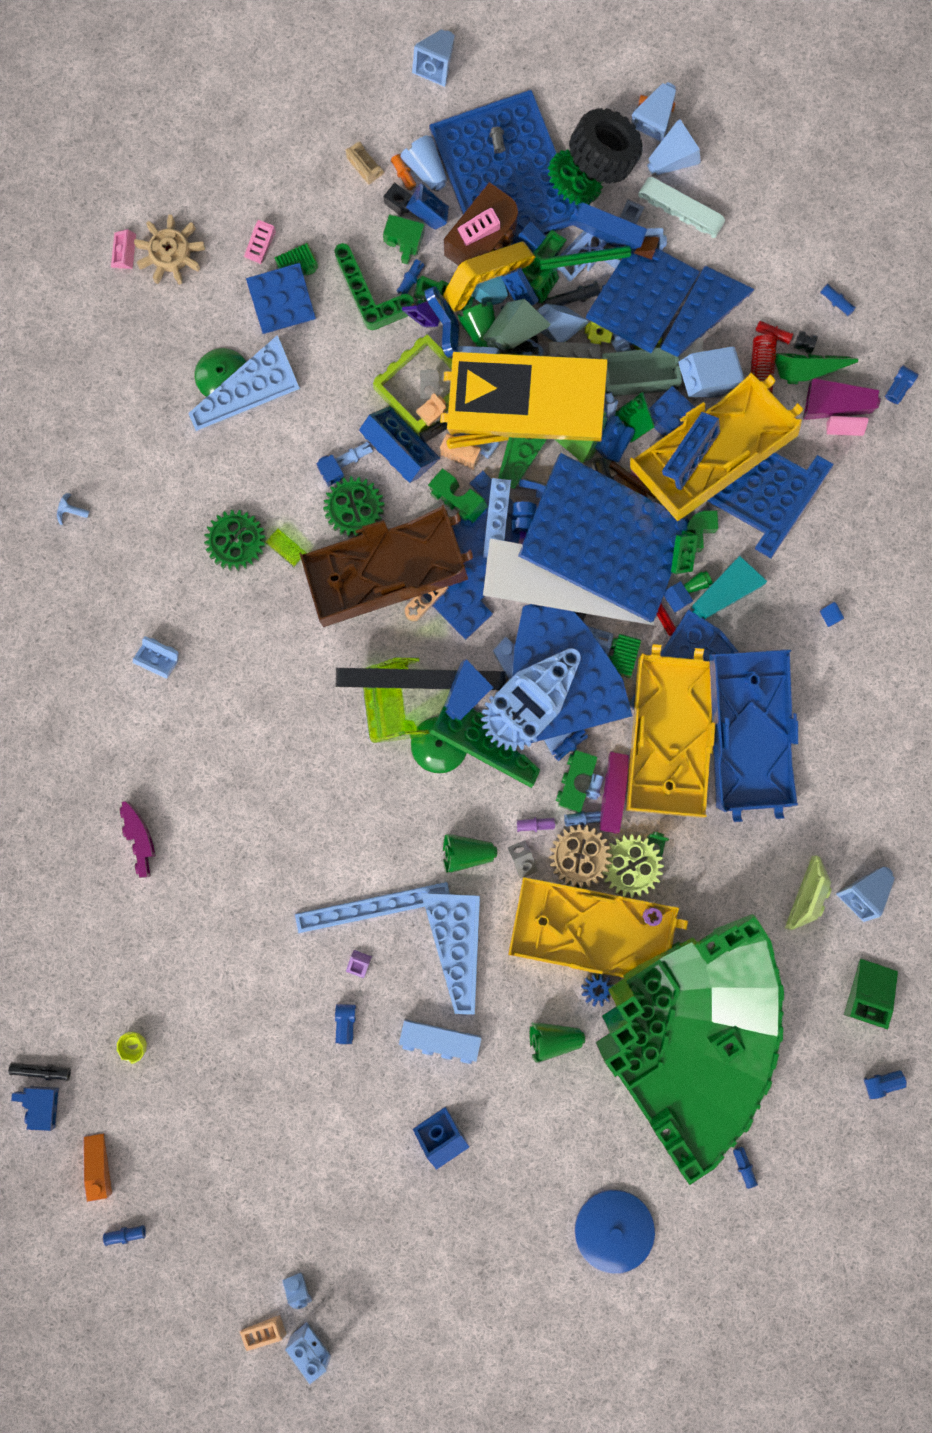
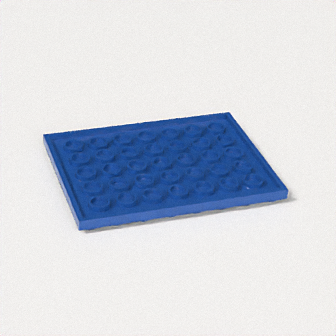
(518, 171)
(603, 538)

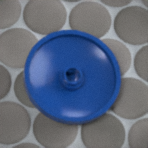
(614, 1231)

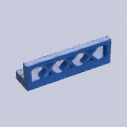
(692, 449)

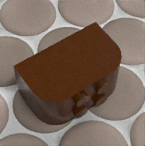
(506, 212)

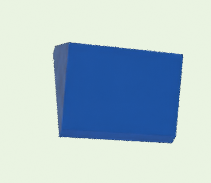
(428, 207)

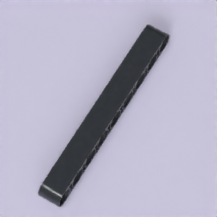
(408, 678)

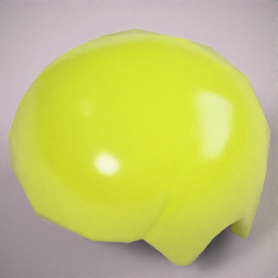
(129, 1039)

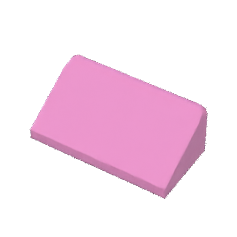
(123, 249)
(847, 425)

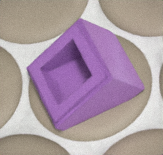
(358, 963)

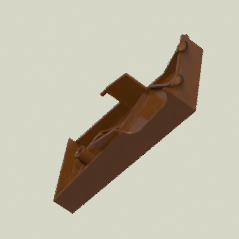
(384, 566)

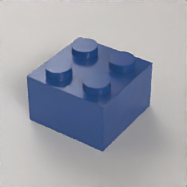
(668, 411)

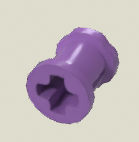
(657, 913)

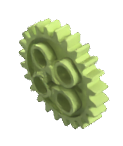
(641, 881)

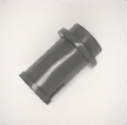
(497, 138)

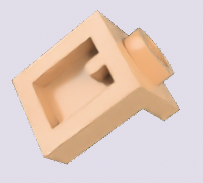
(432, 409)

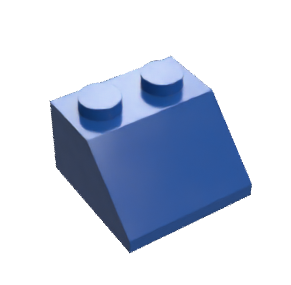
(440, 1138)

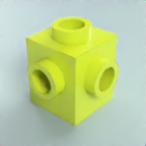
(596, 338)

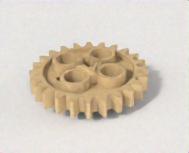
(563, 852)

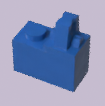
(41, 1106)

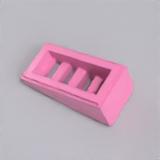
(260, 225)
(489, 228)

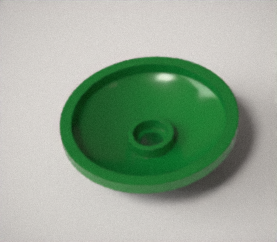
(206, 370)
(435, 758)

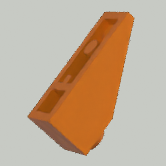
(96, 1168)

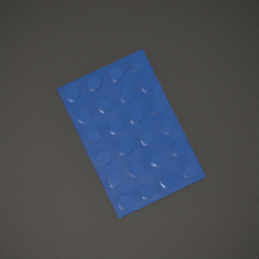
(643, 297)

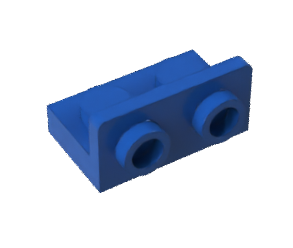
(519, 286)
(614, 439)

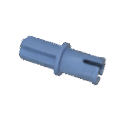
(582, 818)

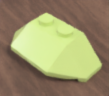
(811, 895)

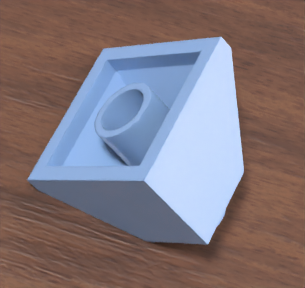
(563, 322)

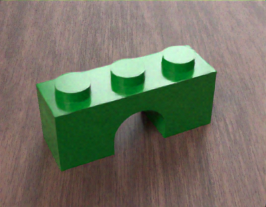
(468, 506)
(570, 797)

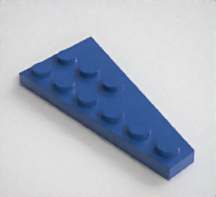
(706, 306)

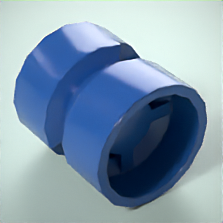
(523, 516)

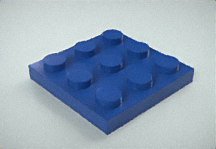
(280, 298)

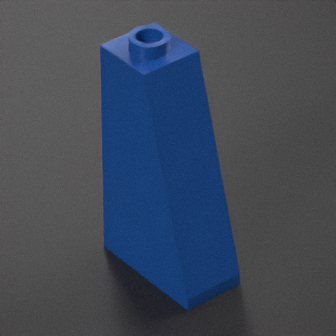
(607, 226)

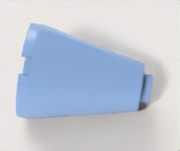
(426, 162)

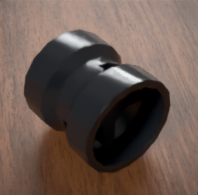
(805, 342)

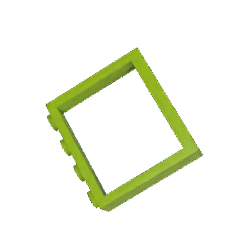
(394, 367)

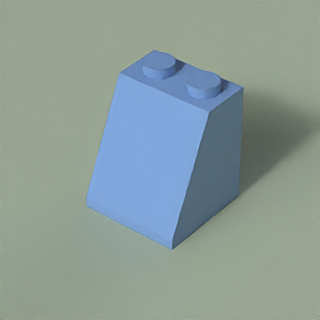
(711, 372)

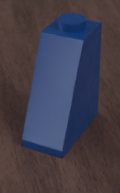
(466, 691)

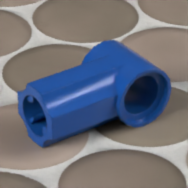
(902, 382)
(345, 1022)
(882, 1084)

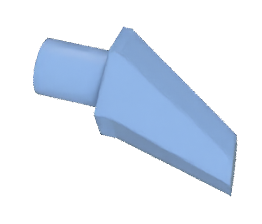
(611, 404)

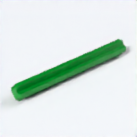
(585, 257)

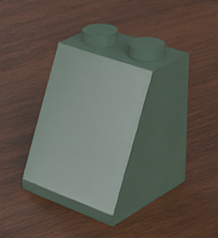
(515, 325)

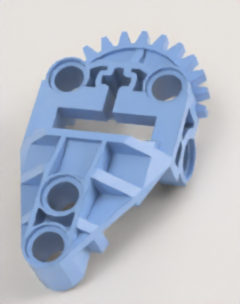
(541, 687)

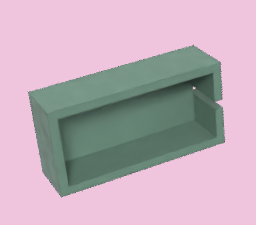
(641, 372)

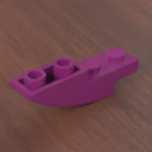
(137, 830)

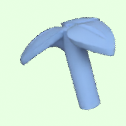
(64, 507)

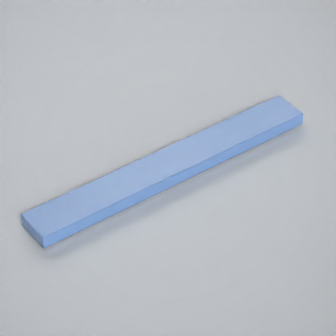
(366, 908)

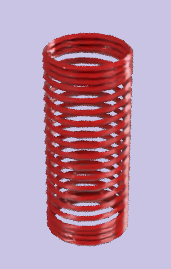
(771, 345)

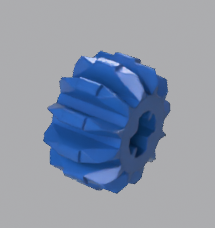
(595, 983)

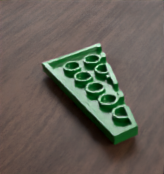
(518, 457)
(471, 738)

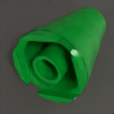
(477, 322)
(466, 852)
(554, 1040)

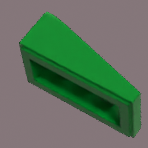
(543, 286)

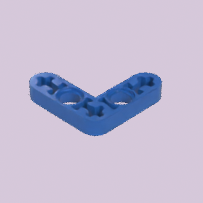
(450, 331)

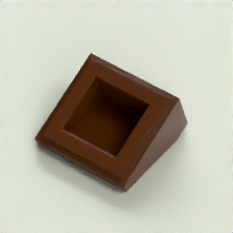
(648, 247)

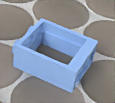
(308, 1358)

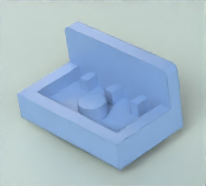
(156, 657)

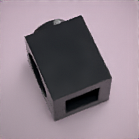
(395, 193)

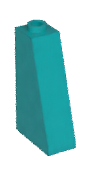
(732, 586)

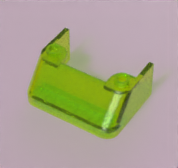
(386, 708)

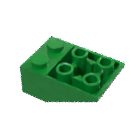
(872, 994)

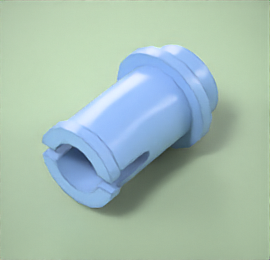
(594, 787)

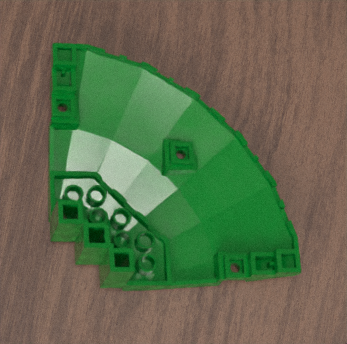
(674, 1035)

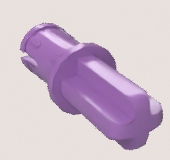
(535, 824)

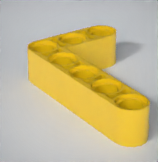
(483, 269)

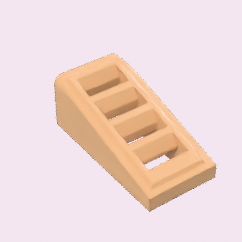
(273, 1324)

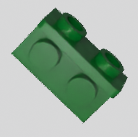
(684, 552)

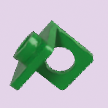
(659, 839)

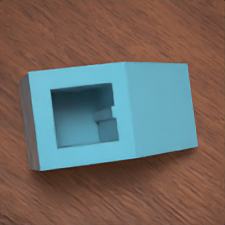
(490, 291)

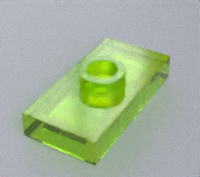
(285, 547)

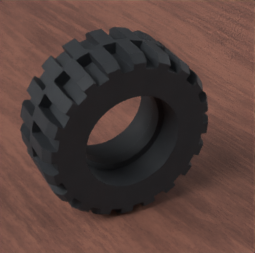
(617, 133)

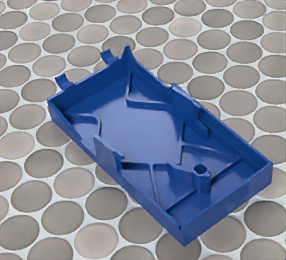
(753, 731)

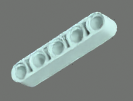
(682, 206)

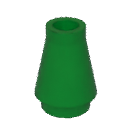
(698, 582)

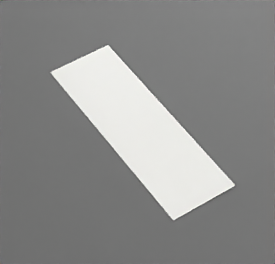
(524, 582)

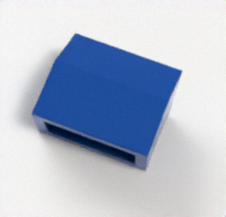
(678, 597)

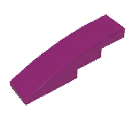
(614, 793)

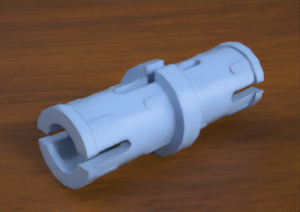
(353, 455)

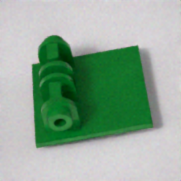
(636, 416)

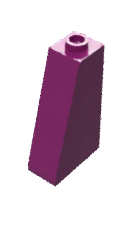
(838, 399)

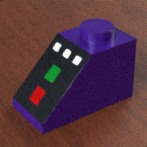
(422, 313)

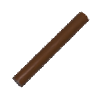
(631, 478)

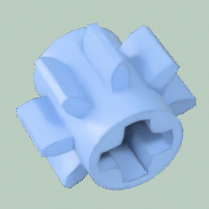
(620, 344)

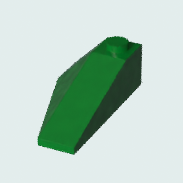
(800, 368)

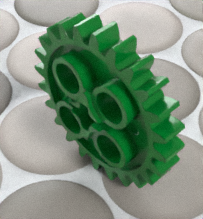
(571, 181)
(337, 512)
(221, 529)

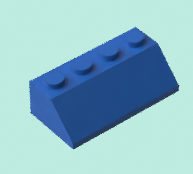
(398, 443)

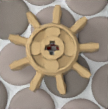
(169, 250)

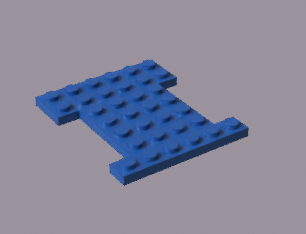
(772, 497)
(462, 601)

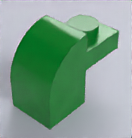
(703, 523)

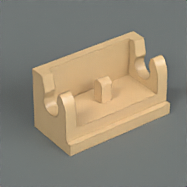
(363, 163)

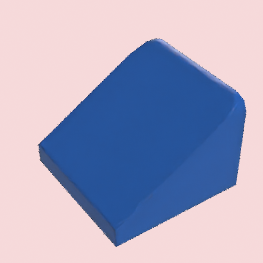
(831, 614)

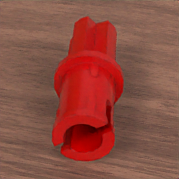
(778, 333)

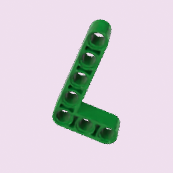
(363, 294)

